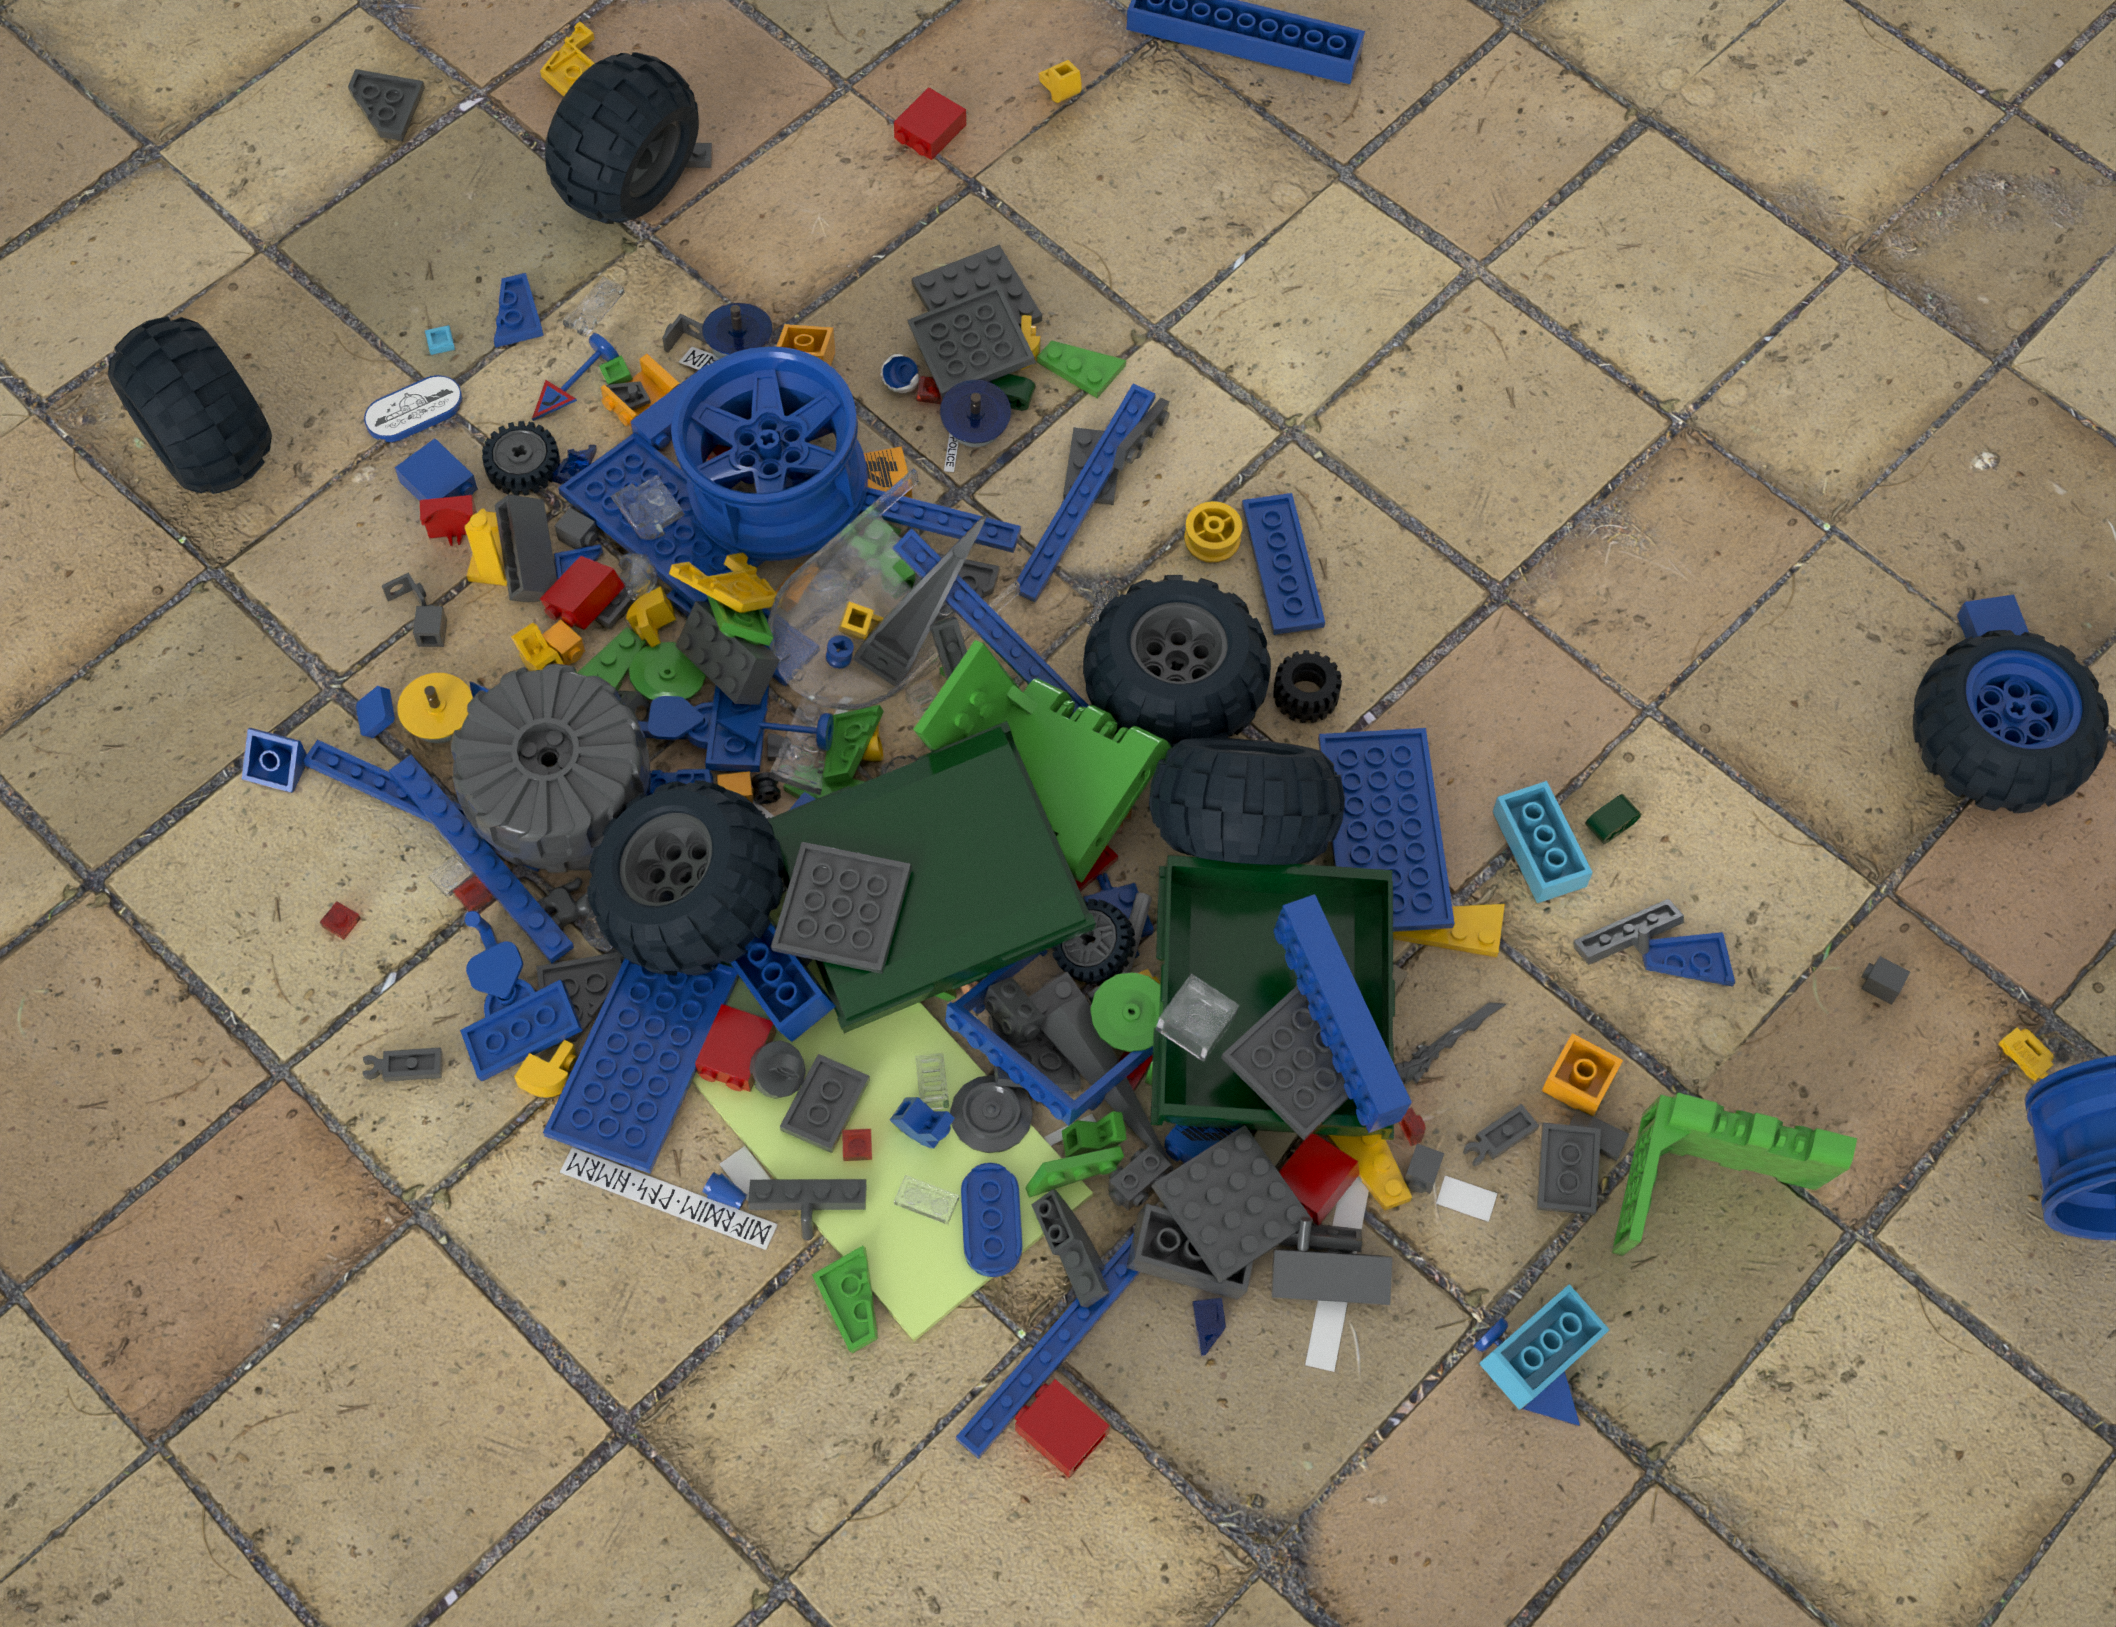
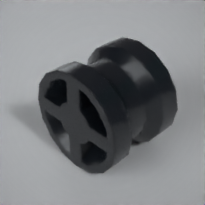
(766, 789)

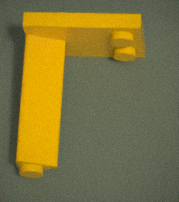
(487, 557)

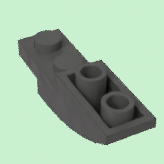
(1070, 1242)

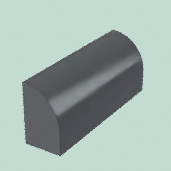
(525, 547)
(1331, 1276)

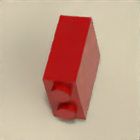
(929, 123)
(582, 593)
(731, 1045)
(1319, 1175)
(1061, 1427)

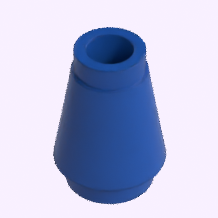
(724, 1191)

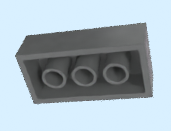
(730, 663)
(1166, 1252)

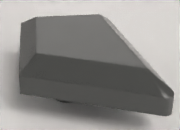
(631, 394)

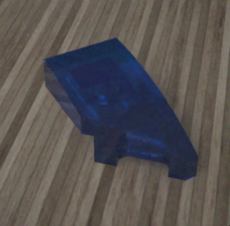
(574, 464)
(1209, 1322)

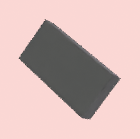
(1611, 1139)

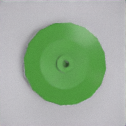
(665, 672)
(1127, 1011)

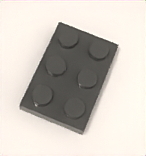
(1081, 447)
(824, 1103)
(1568, 1169)

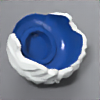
(900, 373)

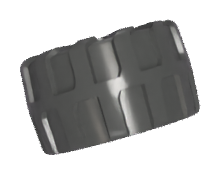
(541, 812)

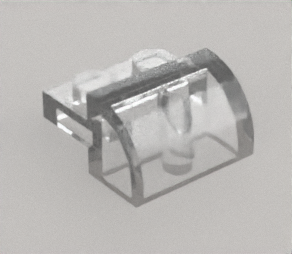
(648, 507)

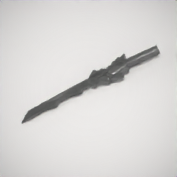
(1426, 1054)

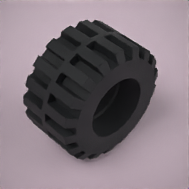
(1307, 704)

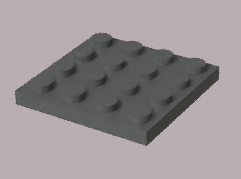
(975, 275)
(971, 340)
(841, 907)
(1289, 1065)
(1231, 1203)

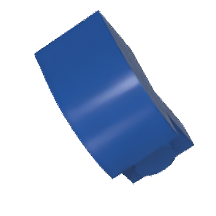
(921, 1122)

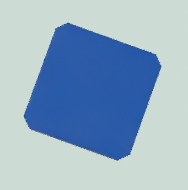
(375, 711)

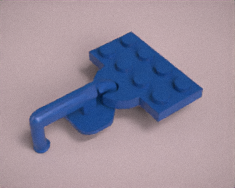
(677, 719)
(525, 1017)

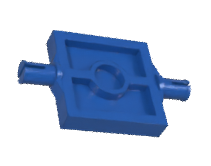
(1120, 897)

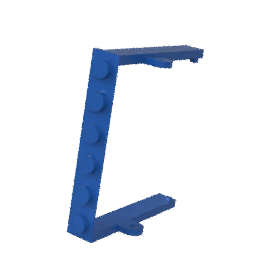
(1016, 1066)

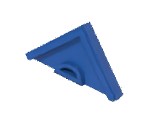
(565, 559)

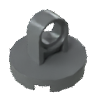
(777, 1069)

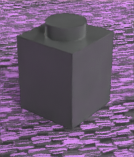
(576, 530)
(430, 626)
(1884, 979)
(1423, 1169)

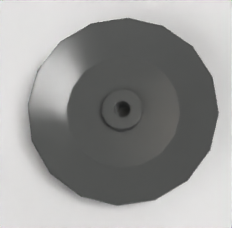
(990, 1115)

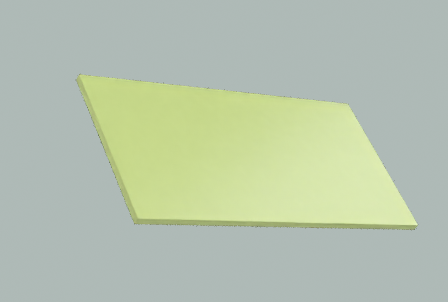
(912, 1259)

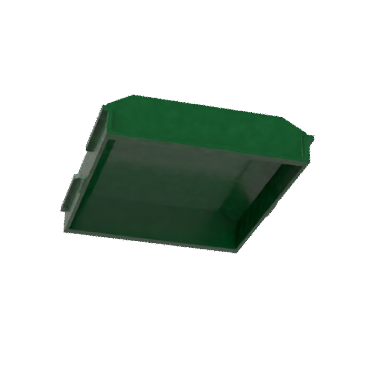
(981, 880)
(1220, 928)

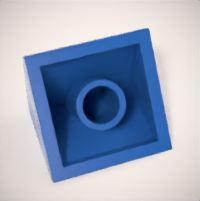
(273, 760)

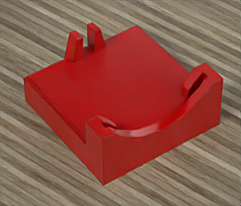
(447, 516)

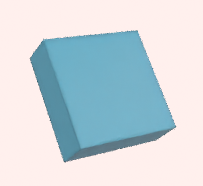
(439, 340)

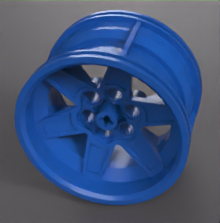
(767, 402)
(2077, 1147)

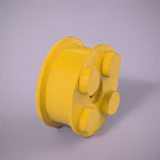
(1213, 531)

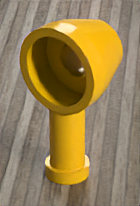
(874, 750)

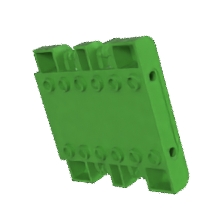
(1073, 763)
(1734, 1141)

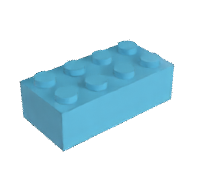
(1542, 842)
(1544, 1347)

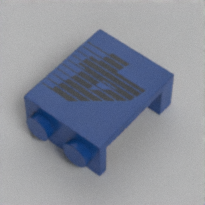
(1189, 1141)

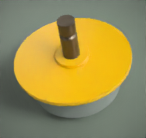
(434, 706)

